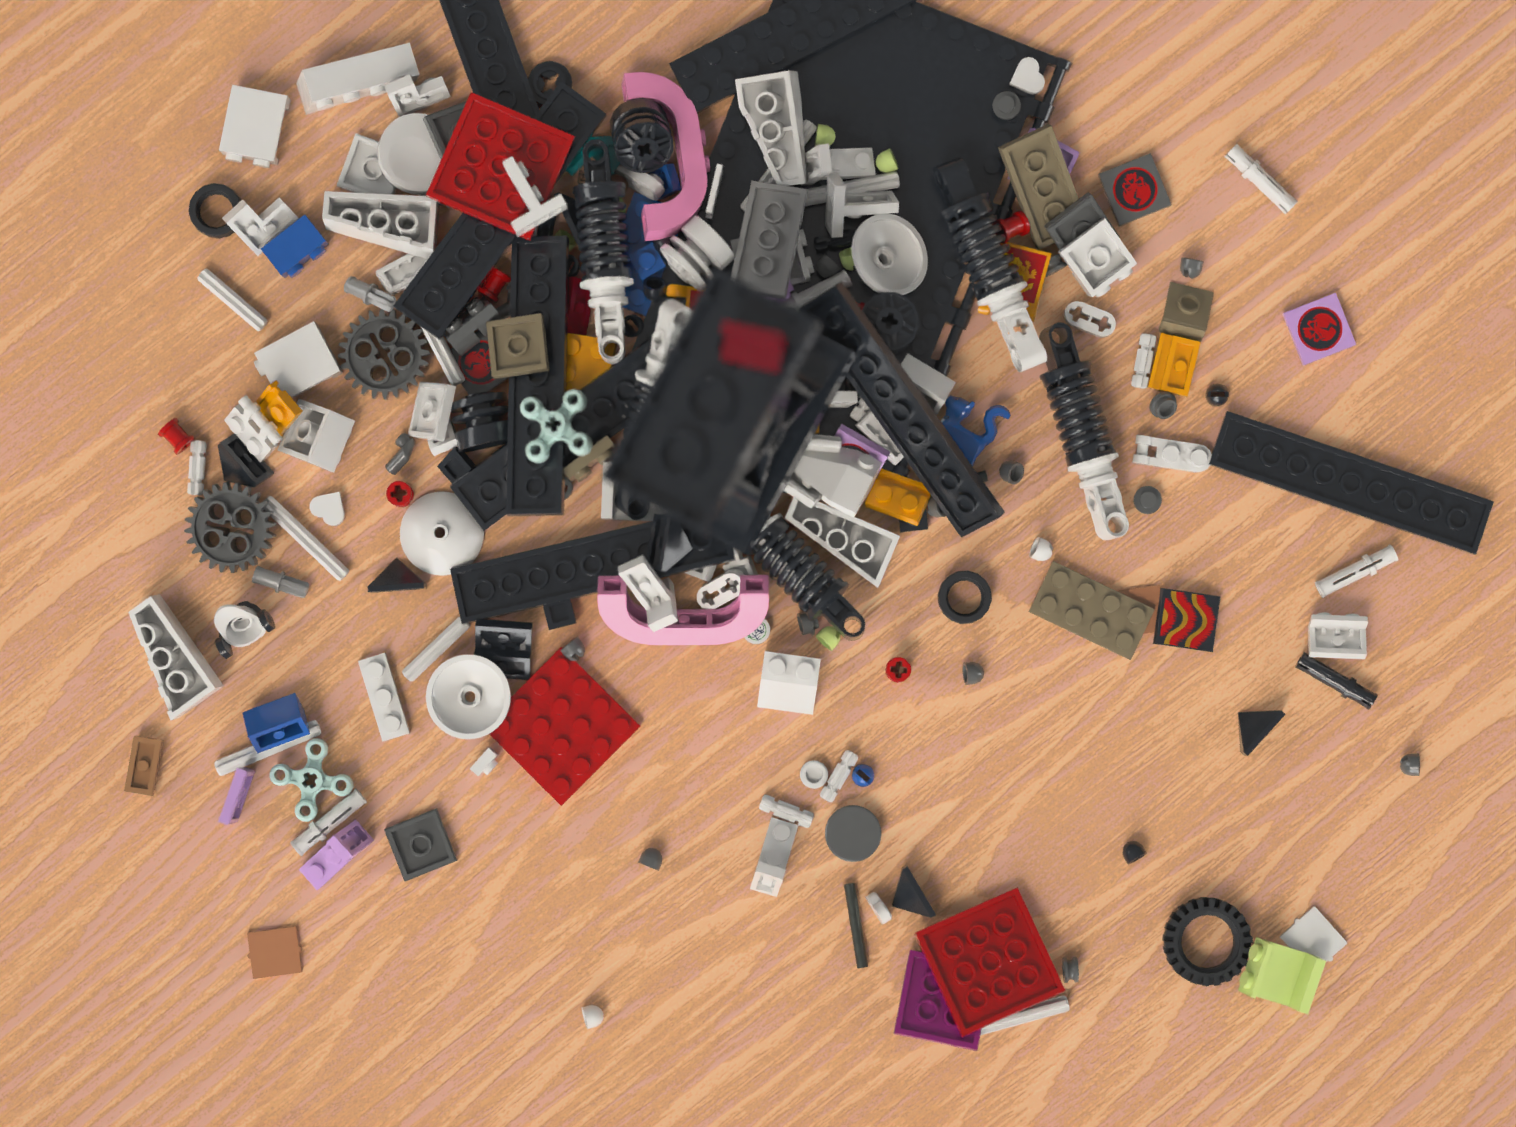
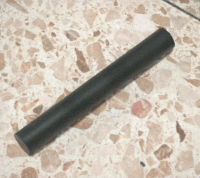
(855, 924)

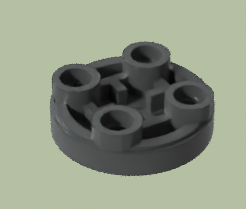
(853, 833)

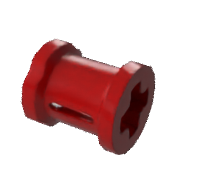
(1014, 226)
(493, 284)
(176, 436)
(393, 488)
(891, 675)

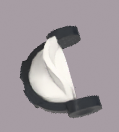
(240, 626)

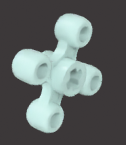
(547, 420)
(299, 778)

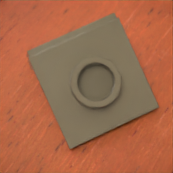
(1186, 312)

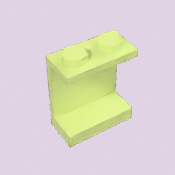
(1281, 975)

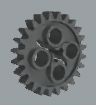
(362, 367)
(226, 551)

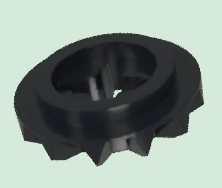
(548, 70)

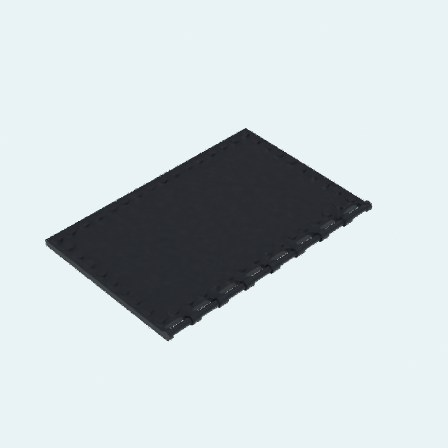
(928, 95)

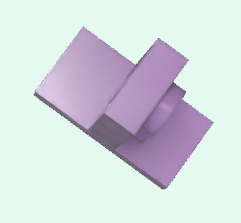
(336, 854)

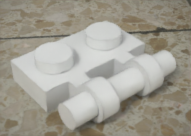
(253, 428)

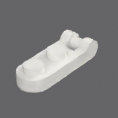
(1172, 454)

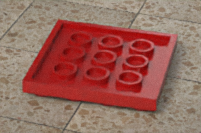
(473, 170)
(563, 727)
(989, 962)

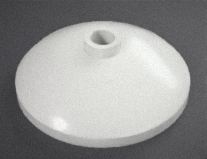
(897, 246)
(438, 555)
(447, 696)

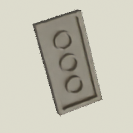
(1039, 179)
(1091, 610)

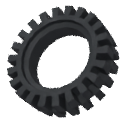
(1173, 941)

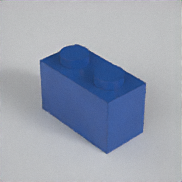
(295, 247)
(276, 723)

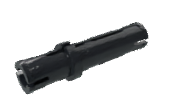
(1337, 681)

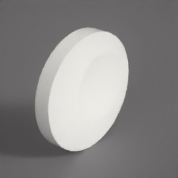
(408, 154)

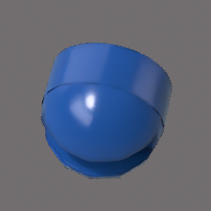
(858, 780)

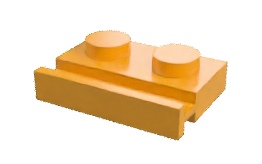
(1173, 364)
(278, 407)
(898, 497)

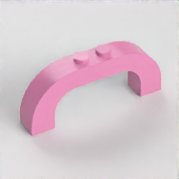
(668, 218)
(693, 625)

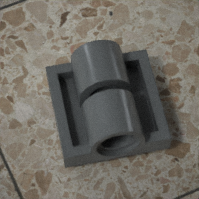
(461, 331)

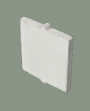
(714, 191)
(1314, 935)

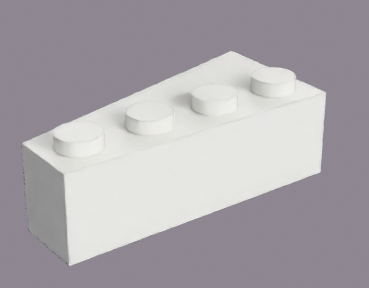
(354, 77)
(387, 220)
(850, 539)
(173, 657)

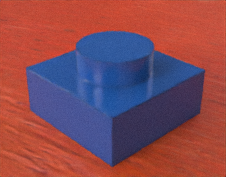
(669, 178)
(647, 261)

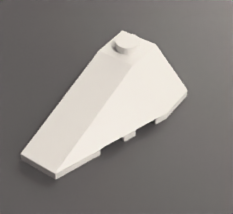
(776, 120)
(839, 477)

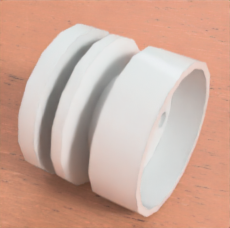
(697, 253)

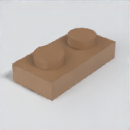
(143, 765)

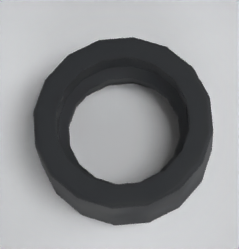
(195, 206)
(972, 577)

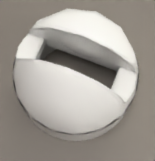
(1041, 549)
(592, 1016)

